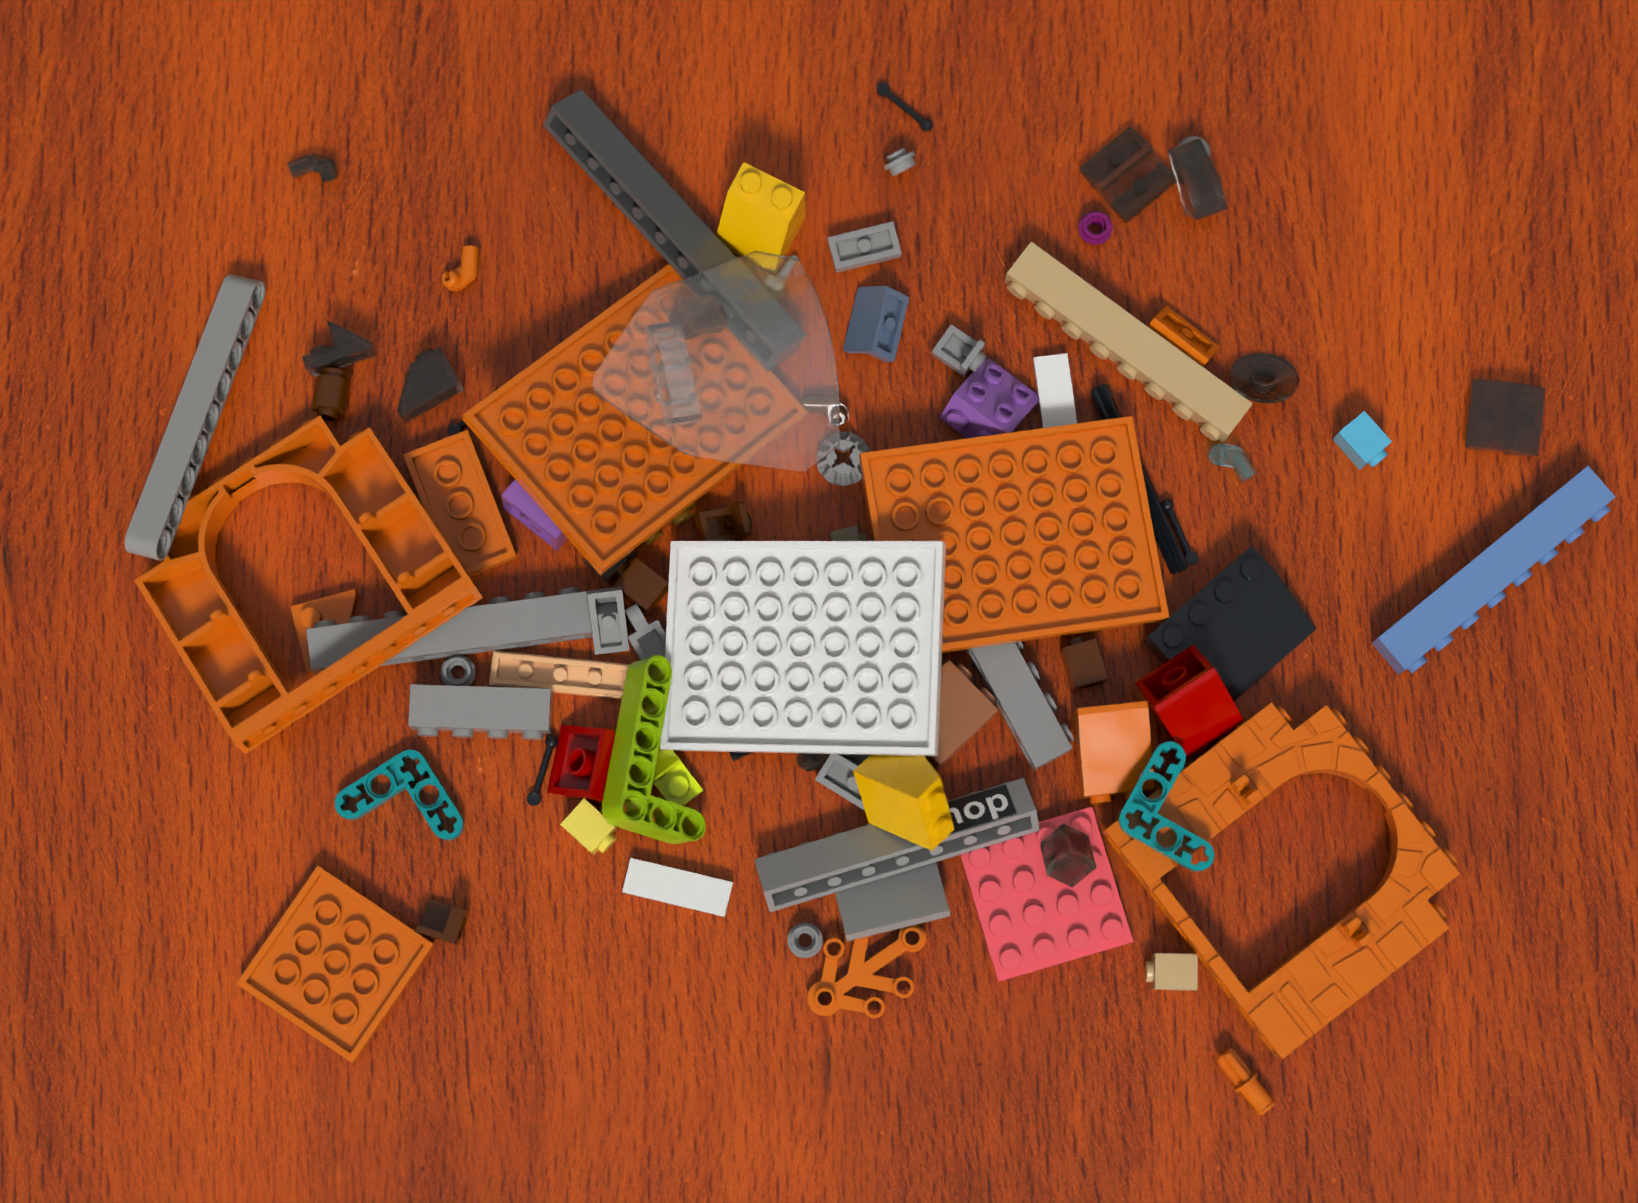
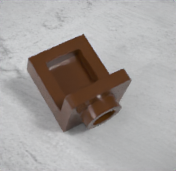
(724, 524)

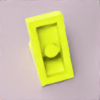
(674, 779)

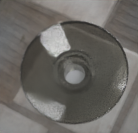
(1264, 378)

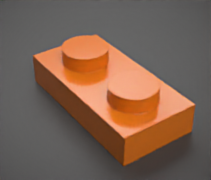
(1183, 336)

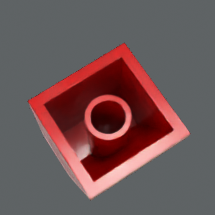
(1190, 701)

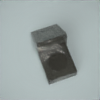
(347, 350)

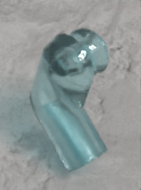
(1232, 457)

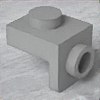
(959, 351)

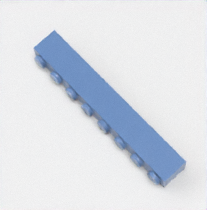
(1493, 570)

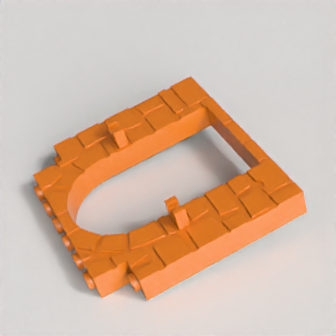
(214, 634)
(1359, 946)

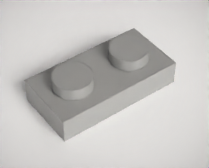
(864, 247)

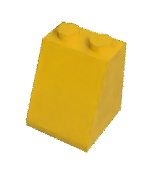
(760, 213)
(905, 798)

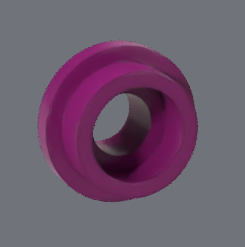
(1099, 219)

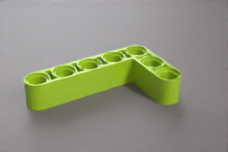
(642, 760)

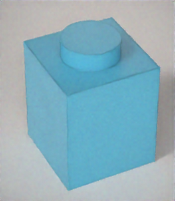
(1363, 441)

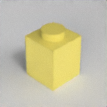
(590, 828)

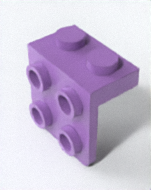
(989, 403)

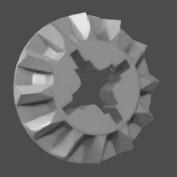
(843, 473)

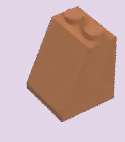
(962, 712)

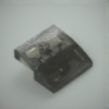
(1128, 174)
(1505, 417)

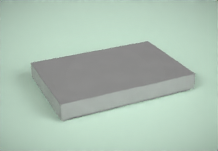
(893, 902)

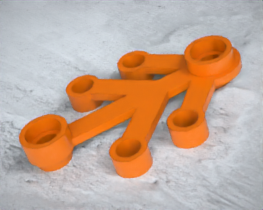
(861, 975)

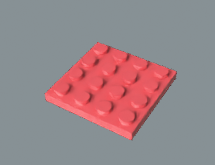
(1035, 918)

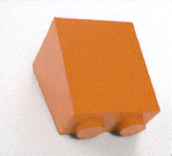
(1112, 749)

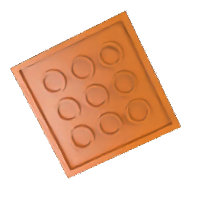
(335, 964)

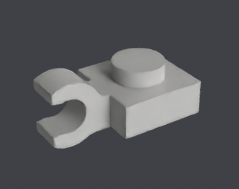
(648, 638)

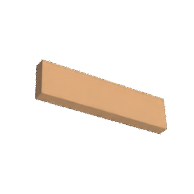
(558, 674)

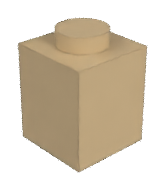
(1172, 971)

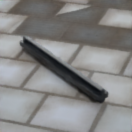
(1162, 529)

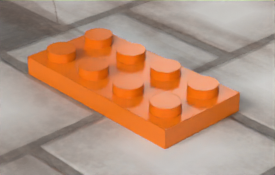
(461, 502)

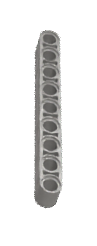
(195, 417)

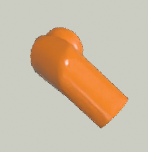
(464, 274)

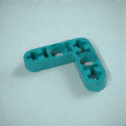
(400, 782)
(1150, 808)

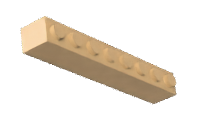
(1127, 343)

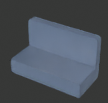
(876, 322)

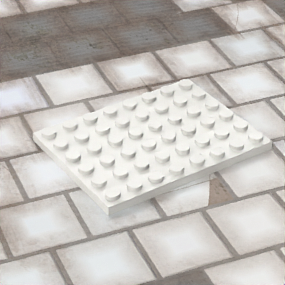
(805, 647)

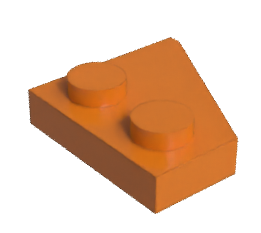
(332, 607)

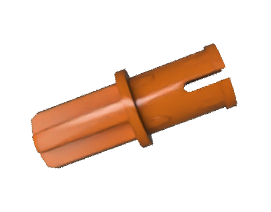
(1245, 1081)

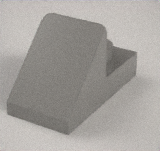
(608, 620)

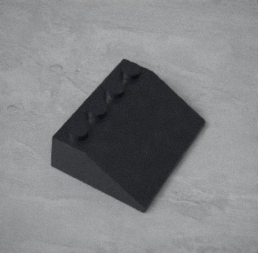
(1238, 623)

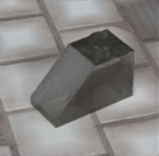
(1197, 180)
(427, 384)

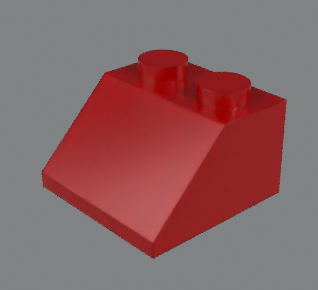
(581, 763)

